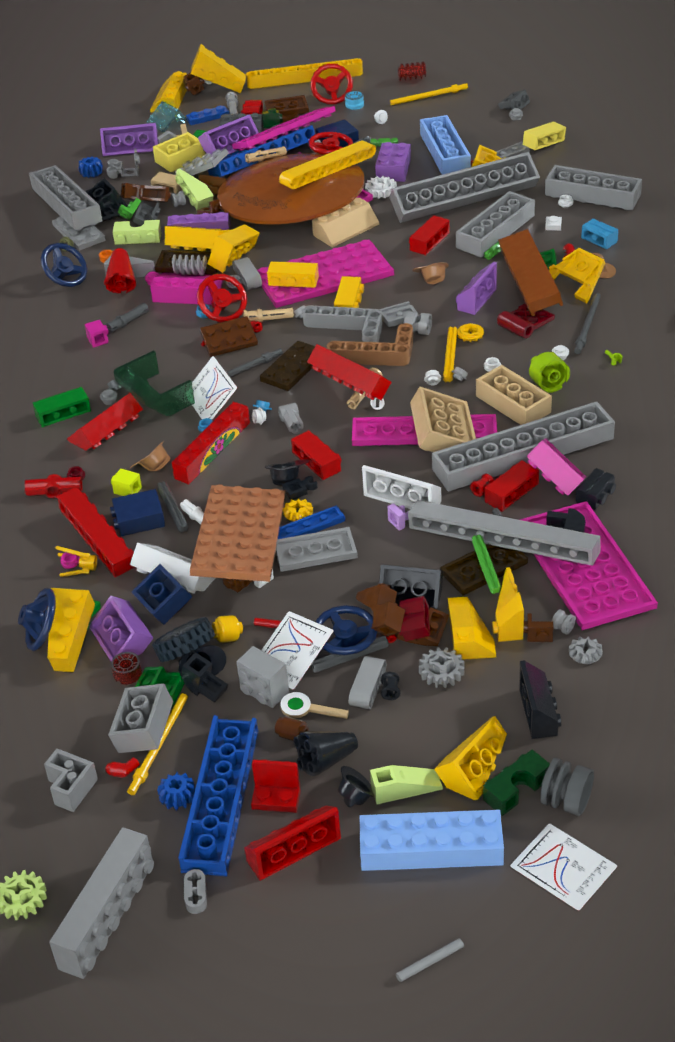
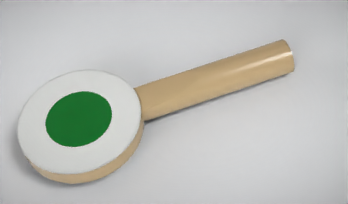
(298, 705)

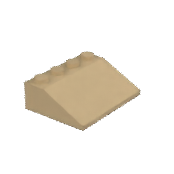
(440, 420)

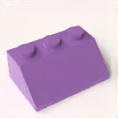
(478, 290)
(120, 628)

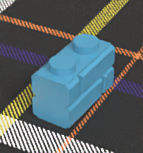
(599, 233)

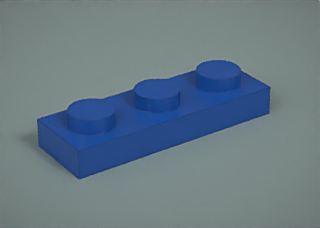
(206, 115)

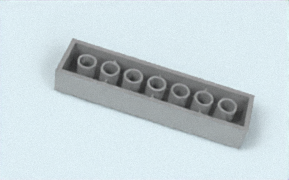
(66, 197)

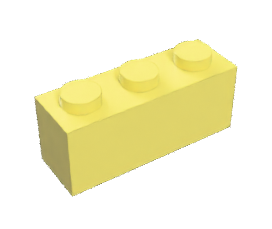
(544, 135)

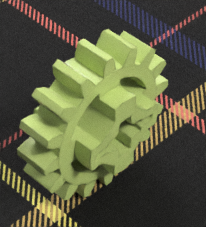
(21, 895)

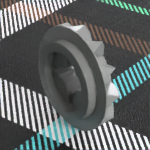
(593, 653)

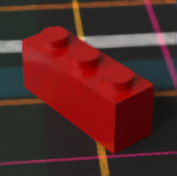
(429, 235)
(320, 456)
(511, 485)

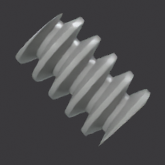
(189, 265)

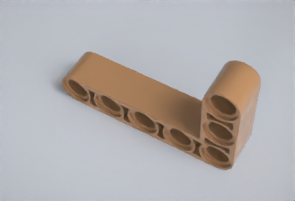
(378, 352)

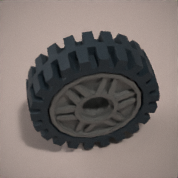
(183, 639)

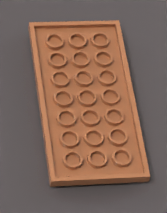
(238, 533)

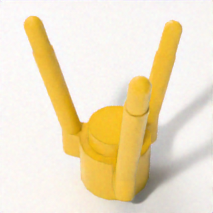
(86, 561)

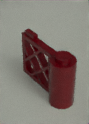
(521, 324)

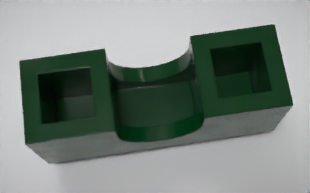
(501, 790)

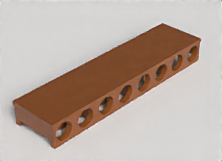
(529, 271)

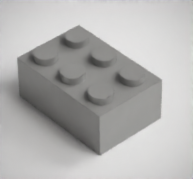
(141, 718)

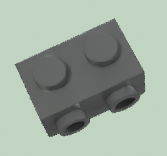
(146, 212)

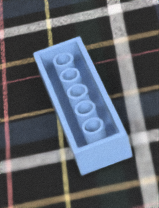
(444, 144)
(431, 840)

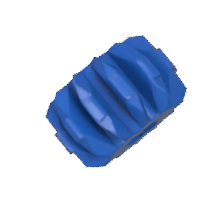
(90, 167)
(176, 791)

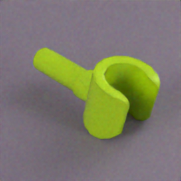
(614, 357)

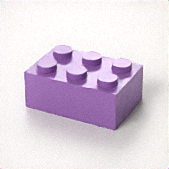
(393, 161)

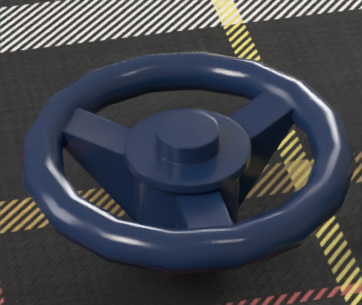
(63, 265)
(38, 619)
(347, 632)

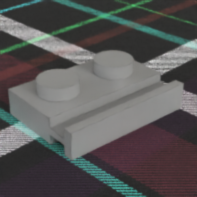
(396, 314)

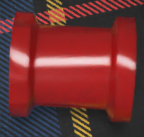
(481, 483)

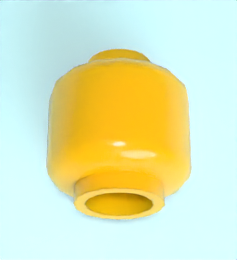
(227, 628)

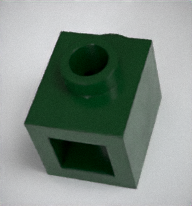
(271, 118)

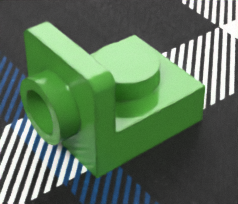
(128, 212)

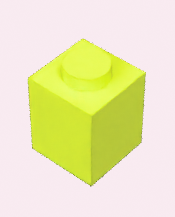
(126, 482)

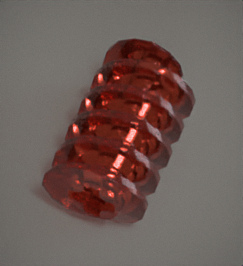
(412, 70)

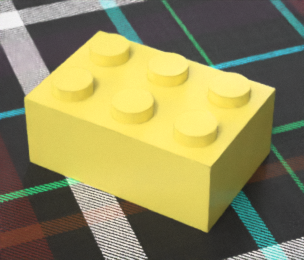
(177, 151)

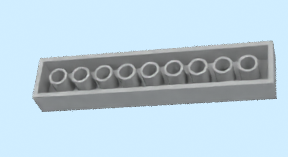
(464, 187)
(500, 451)

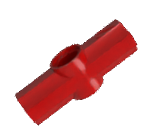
(52, 486)

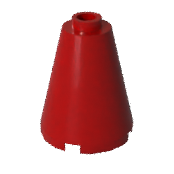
(120, 273)

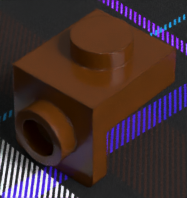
(214, 208)
(538, 630)

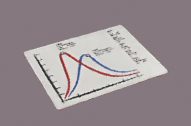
(211, 389)
(297, 645)
(563, 866)

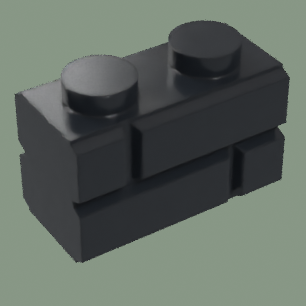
(596, 488)

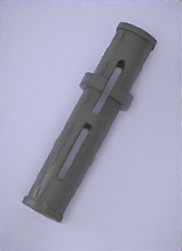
(122, 320)

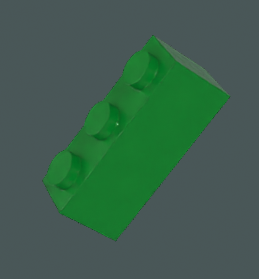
(61, 406)

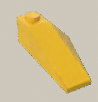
(473, 760)

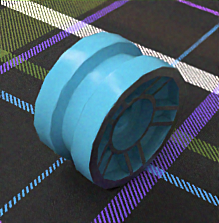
(354, 100)

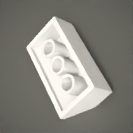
(397, 488)
(148, 557)

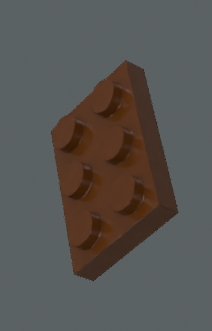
(288, 105)
(228, 336)

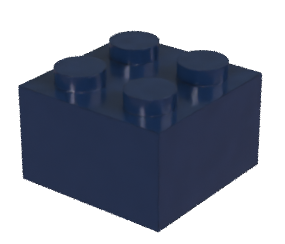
(162, 594)

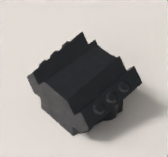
(107, 198)

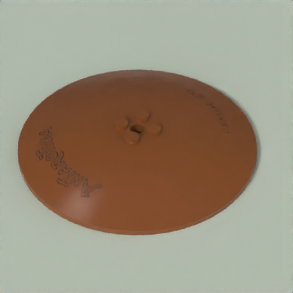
(259, 198)

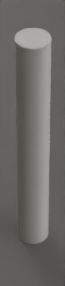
(429, 960)

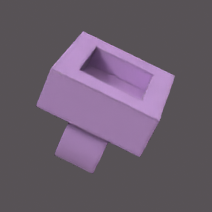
(397, 516)

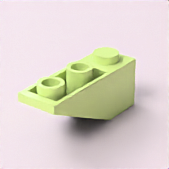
(196, 191)
(401, 782)

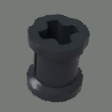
(390, 686)

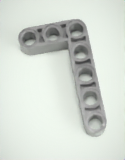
(345, 318)

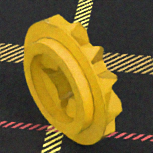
(464, 330)
(305, 510)

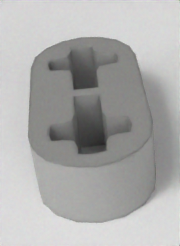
(190, 891)

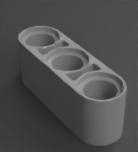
(247, 272)
(367, 682)

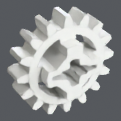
(380, 186)

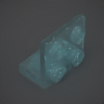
(165, 115)

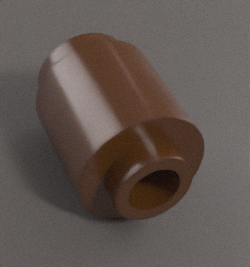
(290, 727)

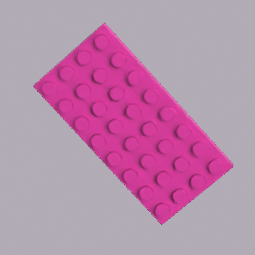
(352, 260)
(600, 591)

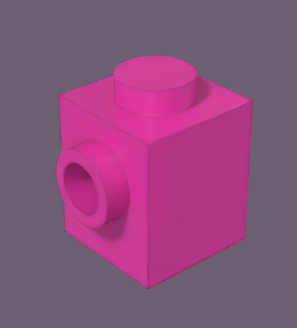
(96, 333)

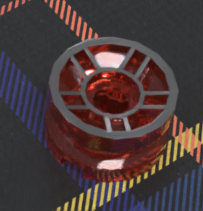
(126, 667)

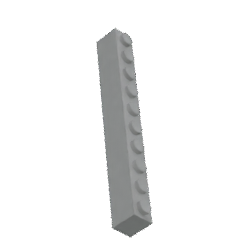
(505, 532)

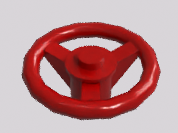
(331, 83)
(328, 145)
(221, 297)

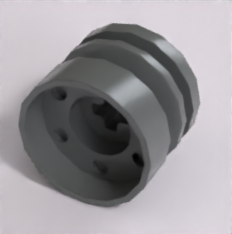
(562, 785)

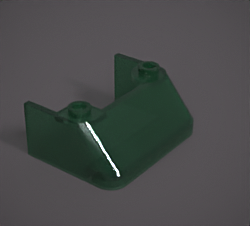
(134, 378)

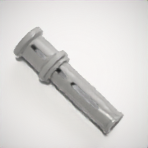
(232, 102)

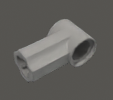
(290, 415)

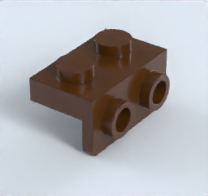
(212, 182)

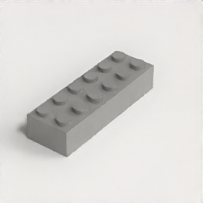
(593, 187)
(495, 223)
(102, 903)

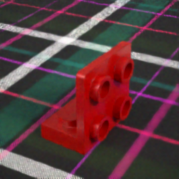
(275, 786)

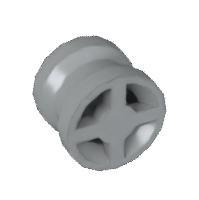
(178, 199)
(563, 621)

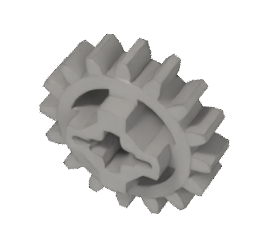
(441, 667)

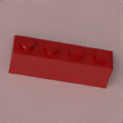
(106, 422)
(293, 842)

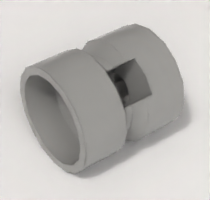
(421, 323)

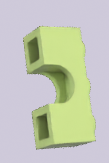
(147, 233)

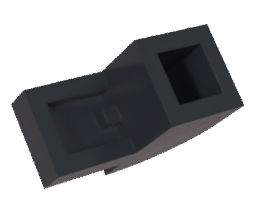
(572, 520)
(199, 679)

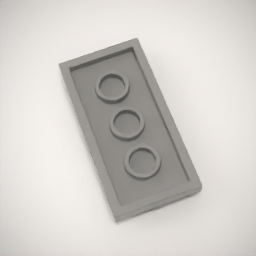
(206, 162)
(81, 238)
(315, 549)

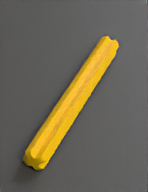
(450, 354)

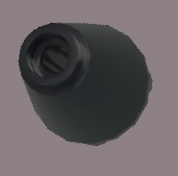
(323, 749)

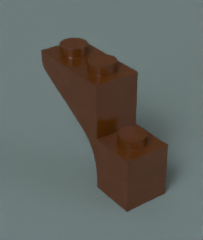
(145, 192)
(386, 613)

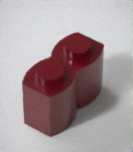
(416, 618)

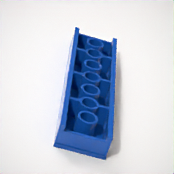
(236, 160)
(218, 797)

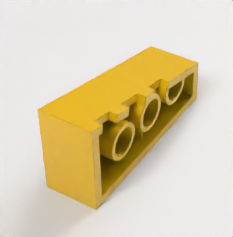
(69, 627)

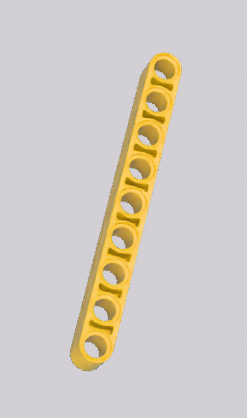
(299, 73)
(327, 164)

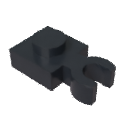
(298, 488)

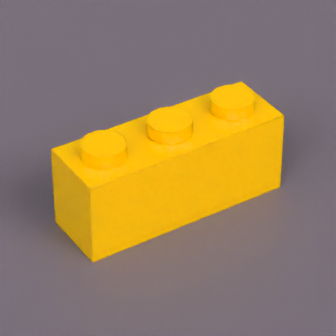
(293, 274)
(349, 292)

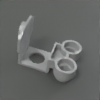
(116, 167)

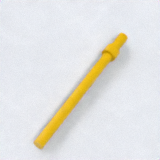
(454, 89)
(142, 773)

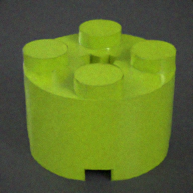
(549, 371)

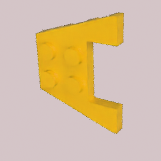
(581, 267)

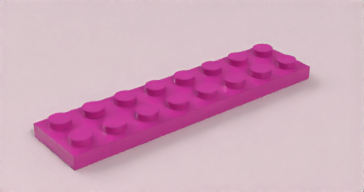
(284, 128)
(402, 431)

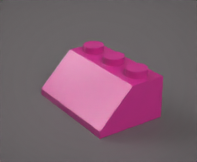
(555, 467)

